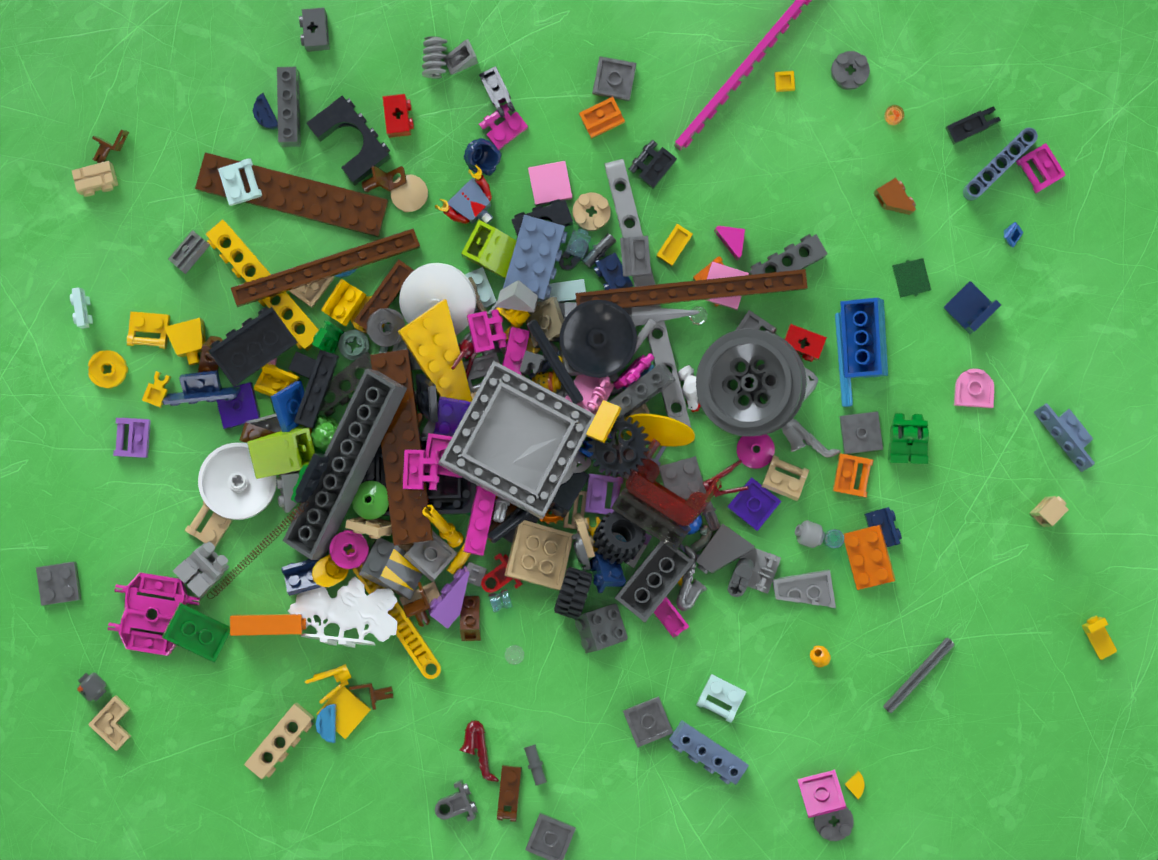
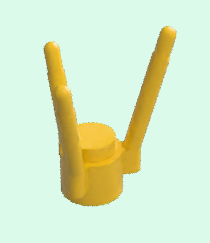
(340, 674)

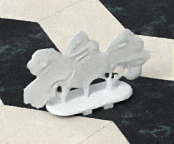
(348, 610)

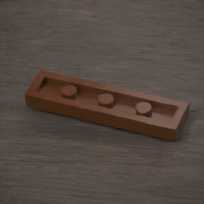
(385, 292)

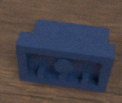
(971, 307)

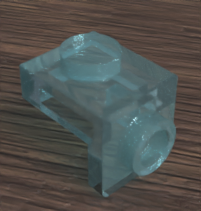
(578, 243)

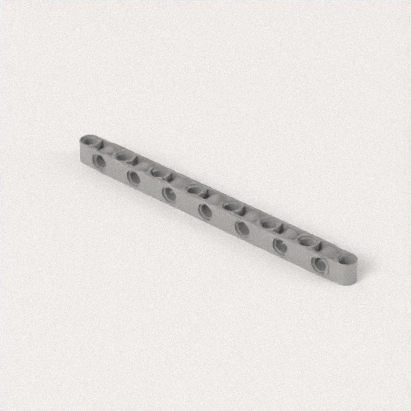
(661, 347)

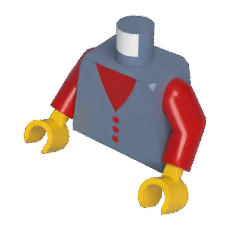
(470, 201)

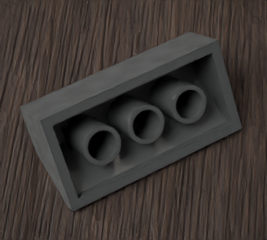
(653, 580)

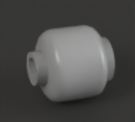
(809, 534)

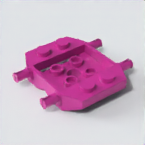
(137, 608)

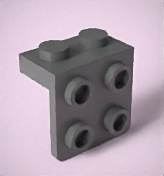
(601, 628)

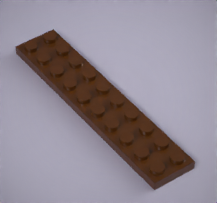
(301, 197)
(403, 434)

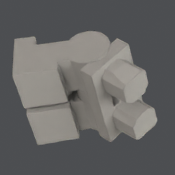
(206, 561)

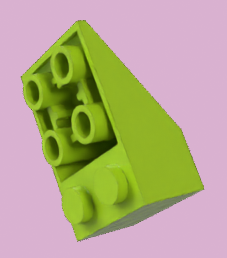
(489, 249)
(281, 452)

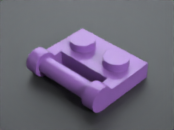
(137, 440)
(597, 493)

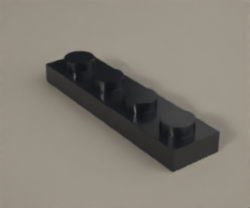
(316, 389)

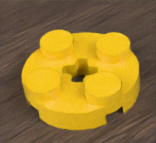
(96, 369)

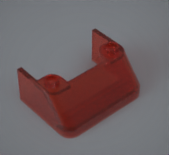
(644, 486)

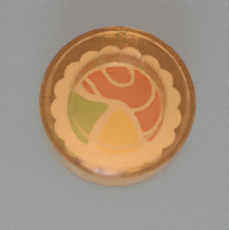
(894, 115)

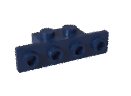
(201, 387)

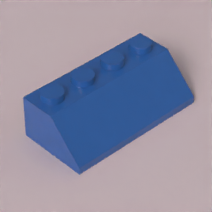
(864, 338)

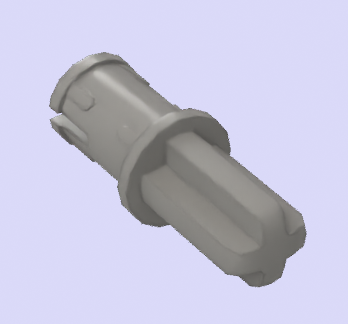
(500, 509)

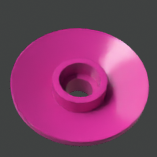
(749, 457)

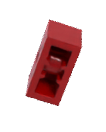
(393, 105)
(813, 340)

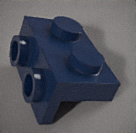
(606, 573)

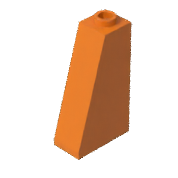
(267, 624)

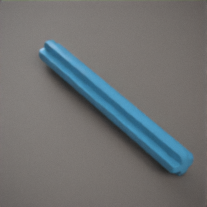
(845, 383)

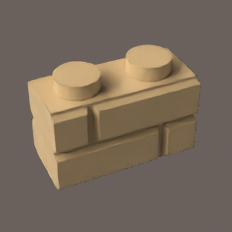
(95, 178)

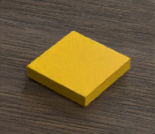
(349, 711)

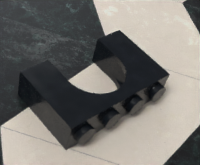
(342, 114)
(568, 493)

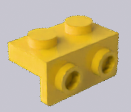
(274, 380)

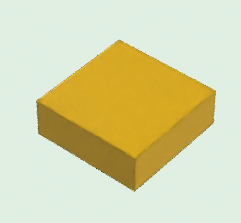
(784, 81)

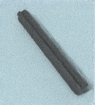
(918, 675)

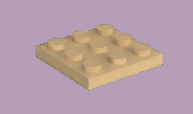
(539, 555)

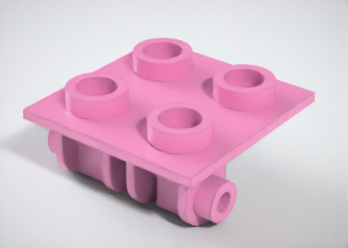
(593, 391)

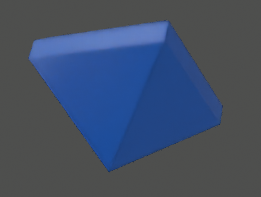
(1013, 234)

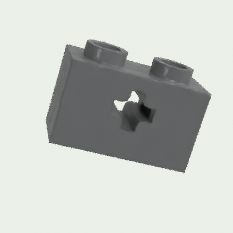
(314, 18)

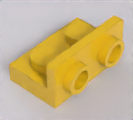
(343, 302)

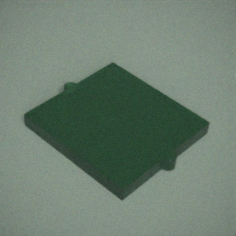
(911, 277)

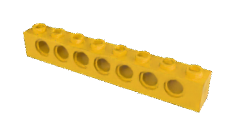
(222, 232)

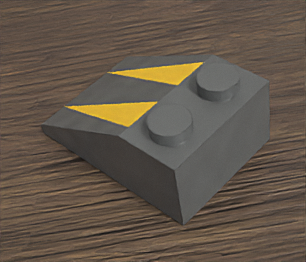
(390, 569)

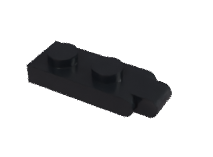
(311, 477)

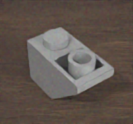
(286, 483)

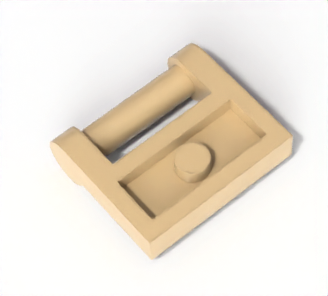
(783, 483)
(213, 529)

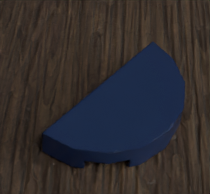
(264, 113)

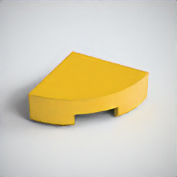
(856, 785)

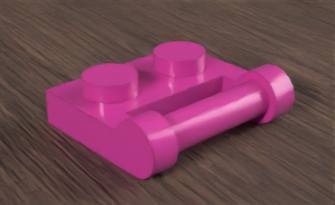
(1046, 165)

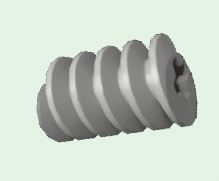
(433, 57)

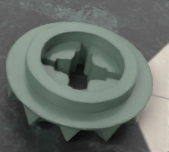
(349, 337)

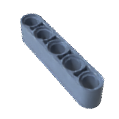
(1004, 156)

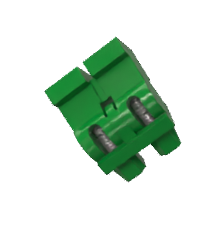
(912, 432)

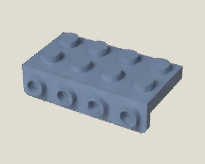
(536, 255)

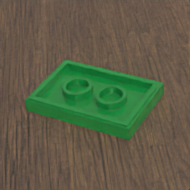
(196, 632)

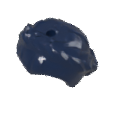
(482, 154)

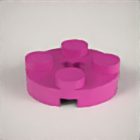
(339, 555)

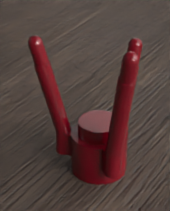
(466, 351)
(707, 483)

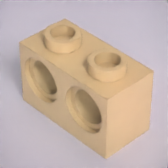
(1049, 511)

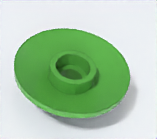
(378, 504)

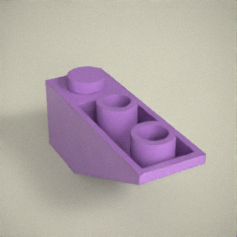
(449, 604)

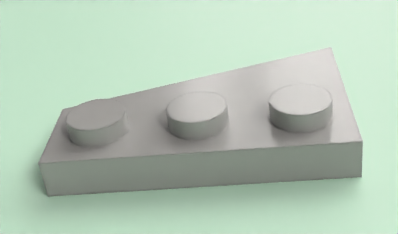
(808, 588)

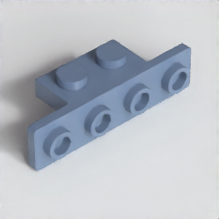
(1068, 433)

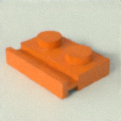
(602, 117)

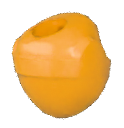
(820, 656)

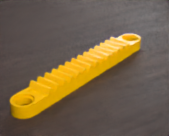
(405, 631)

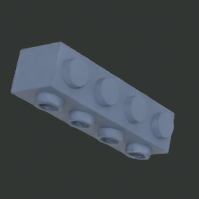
(708, 752)

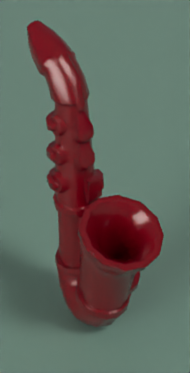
(474, 739)

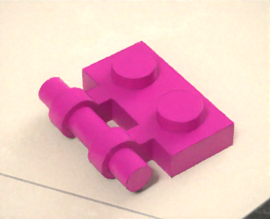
(505, 131)
(480, 331)
(633, 372)
(414, 470)

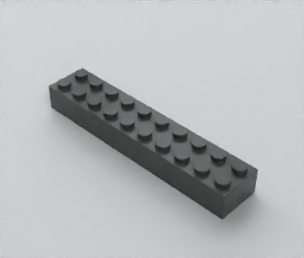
(350, 457)

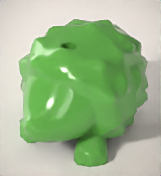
(323, 432)

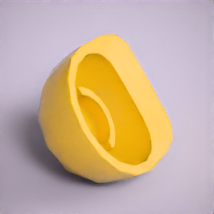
(327, 573)

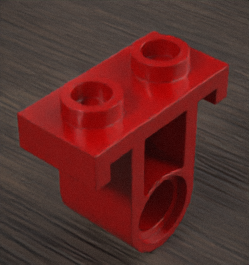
(499, 575)

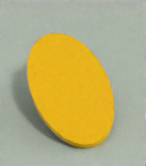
(664, 429)

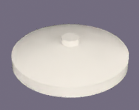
(431, 285)
(230, 484)

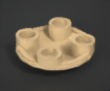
(410, 195)

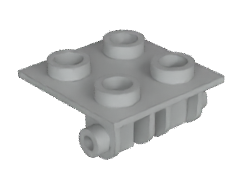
(764, 569)

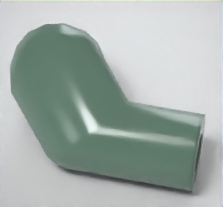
(704, 540)

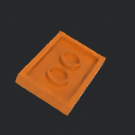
(869, 557)

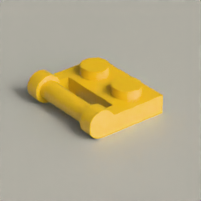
(150, 324)

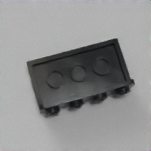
(252, 346)

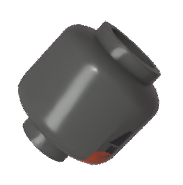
(91, 686)

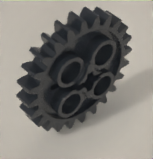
(636, 443)

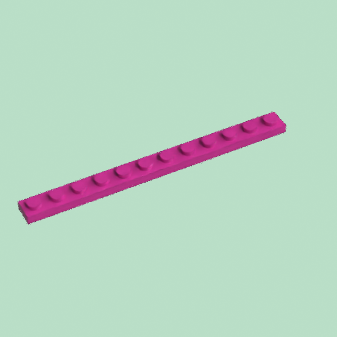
(744, 69)
(483, 499)

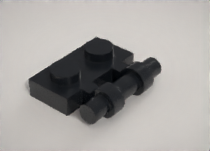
(657, 168)

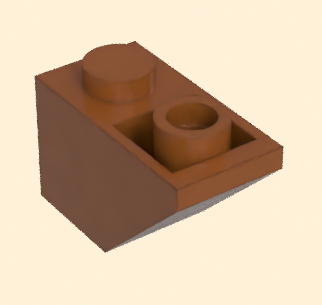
(893, 197)

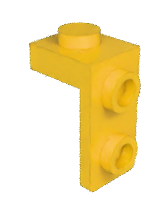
(1099, 636)

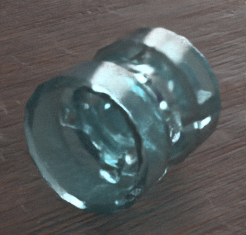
(833, 538)
(496, 601)

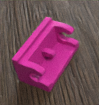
(670, 618)

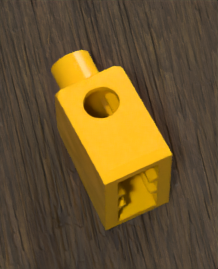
(187, 339)

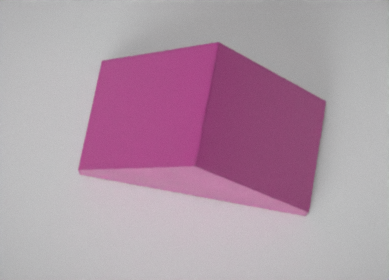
(732, 239)

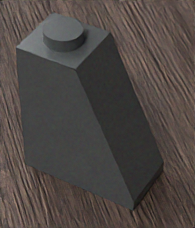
(722, 550)

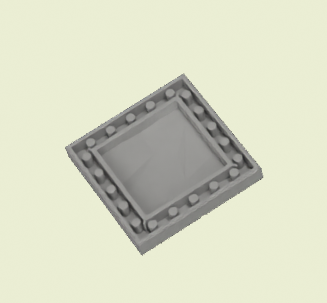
(517, 440)

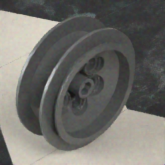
(720, 367)

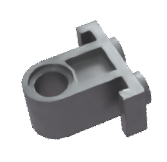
(458, 803)

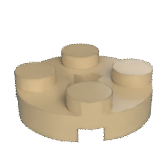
(582, 217)

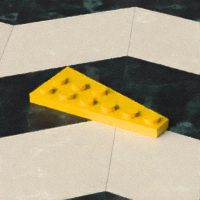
(436, 348)

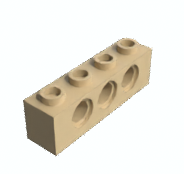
(257, 763)

